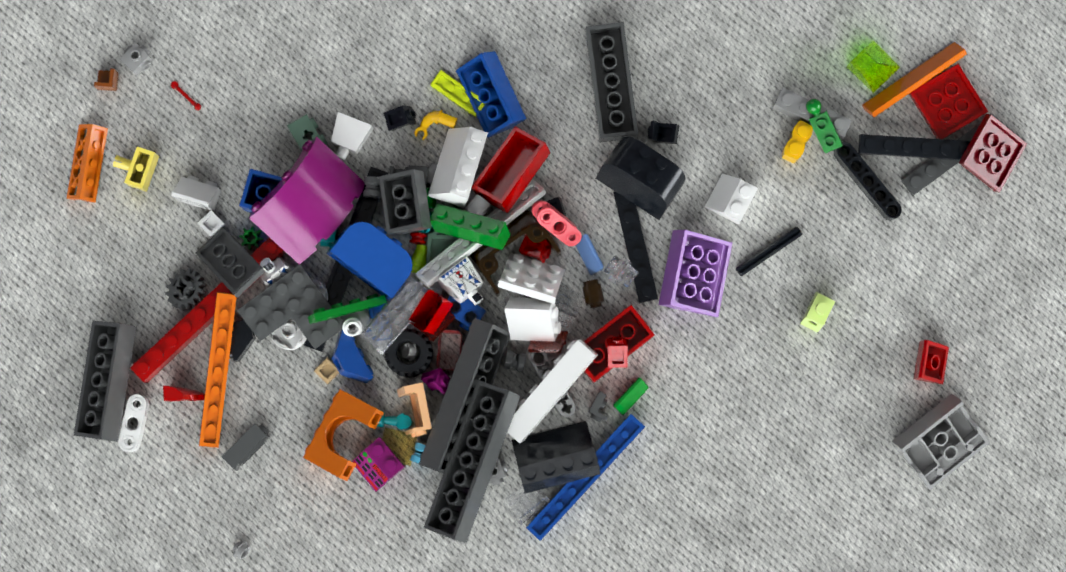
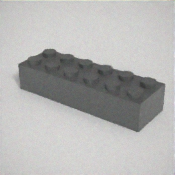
(611, 81)
(105, 380)

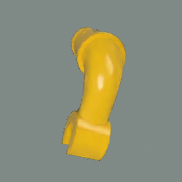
(435, 117)

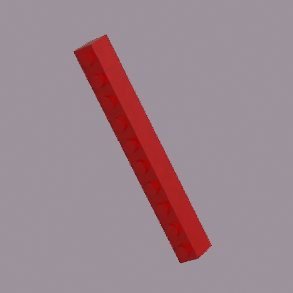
(193, 323)

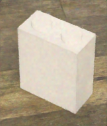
(532, 319)

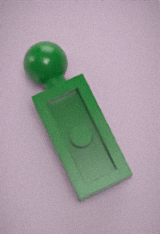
(823, 127)

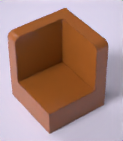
(107, 80)

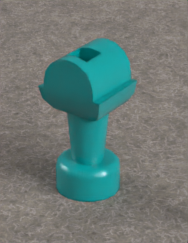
(401, 421)

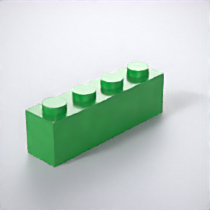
(469, 226)

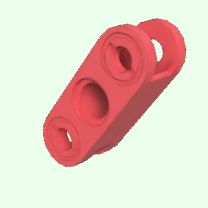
(548, 216)

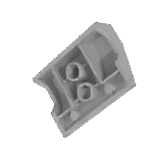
(940, 441)

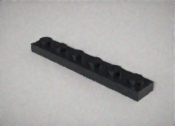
(911, 147)
(636, 248)

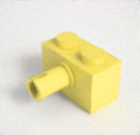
(139, 169)

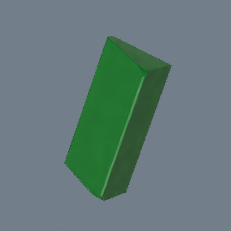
(629, 398)

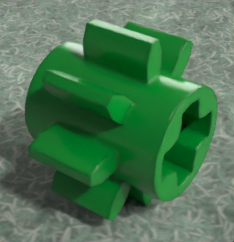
(254, 242)

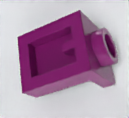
(436, 380)

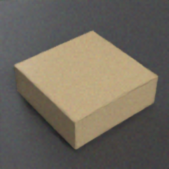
(327, 370)

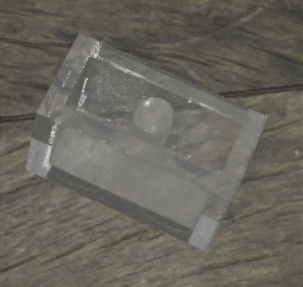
(523, 505)

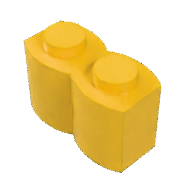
(798, 138)

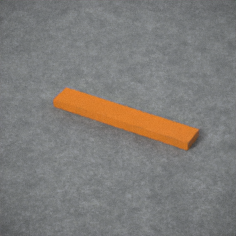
(914, 79)

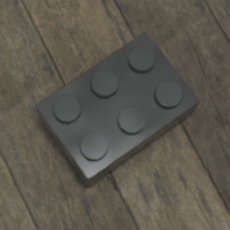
(405, 202)

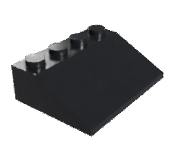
(556, 457)

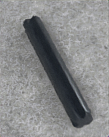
(768, 251)

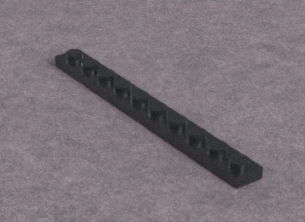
(340, 275)

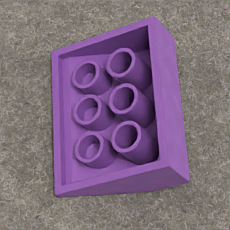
(695, 273)

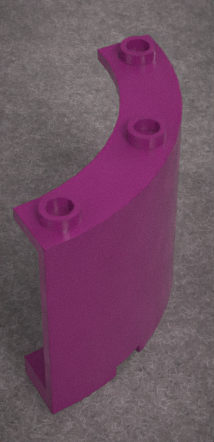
(308, 201)

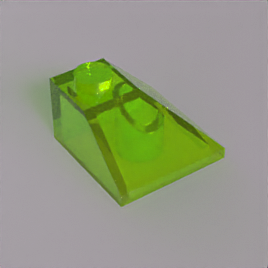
(873, 66)

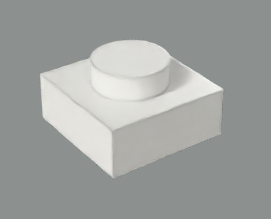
(211, 223)

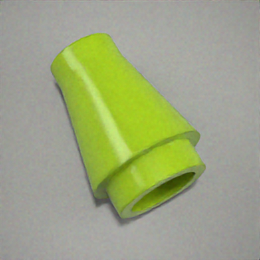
(419, 258)

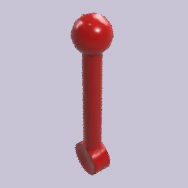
(175, 85)

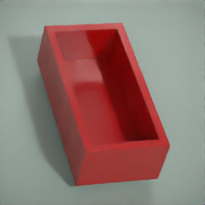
(511, 169)

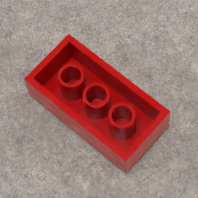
(626, 325)

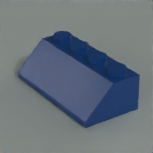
(489, 81)

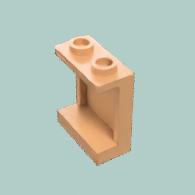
(419, 408)

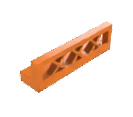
(89, 163)

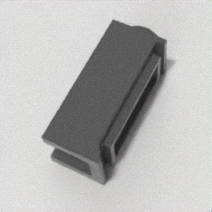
(246, 446)

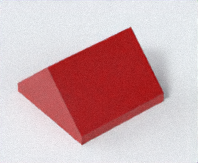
(931, 362)

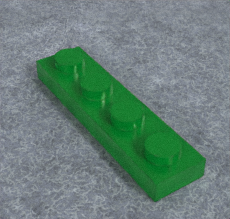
(340, 310)

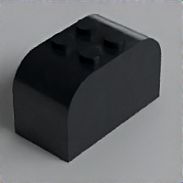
(642, 176)

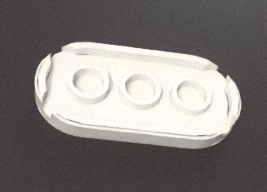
(289, 335)

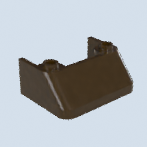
(523, 224)

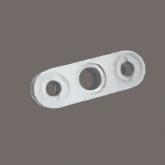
(127, 431)

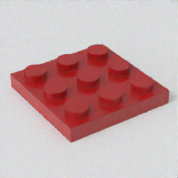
(948, 102)

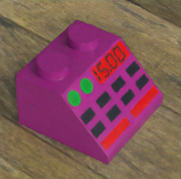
(378, 464)

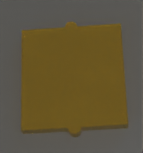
(400, 444)

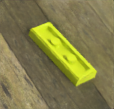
(455, 92)

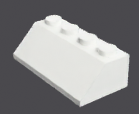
(457, 165)

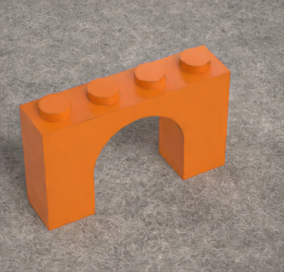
(321, 449)

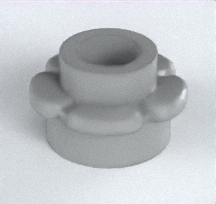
(241, 550)

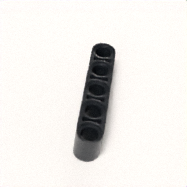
(876, 186)

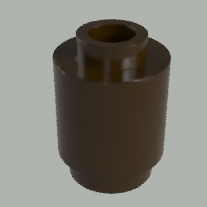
(593, 293)

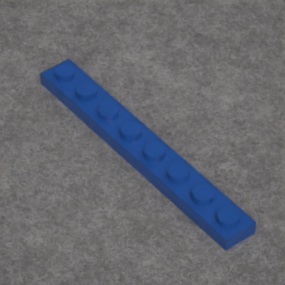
(574, 490)

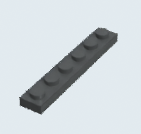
(933, 169)

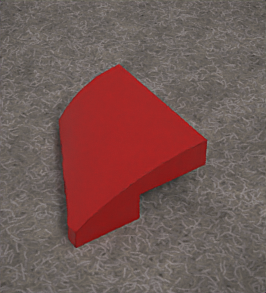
(181, 394)

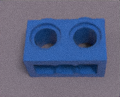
(465, 308)

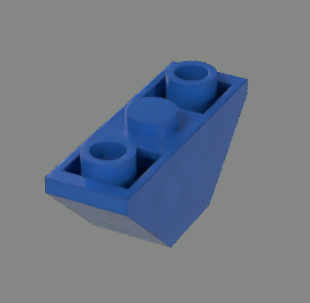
(350, 359)

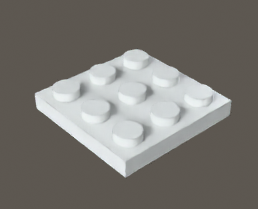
(531, 278)

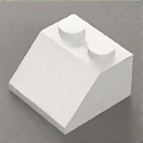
(197, 193)
(731, 198)

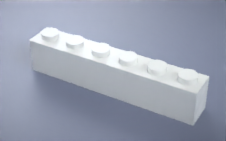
(551, 389)

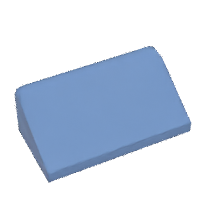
(589, 255)

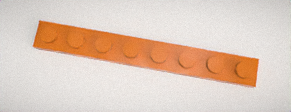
(217, 370)

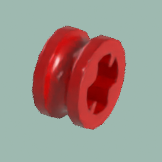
(418, 238)

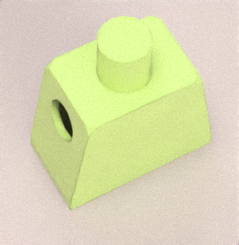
(817, 312)

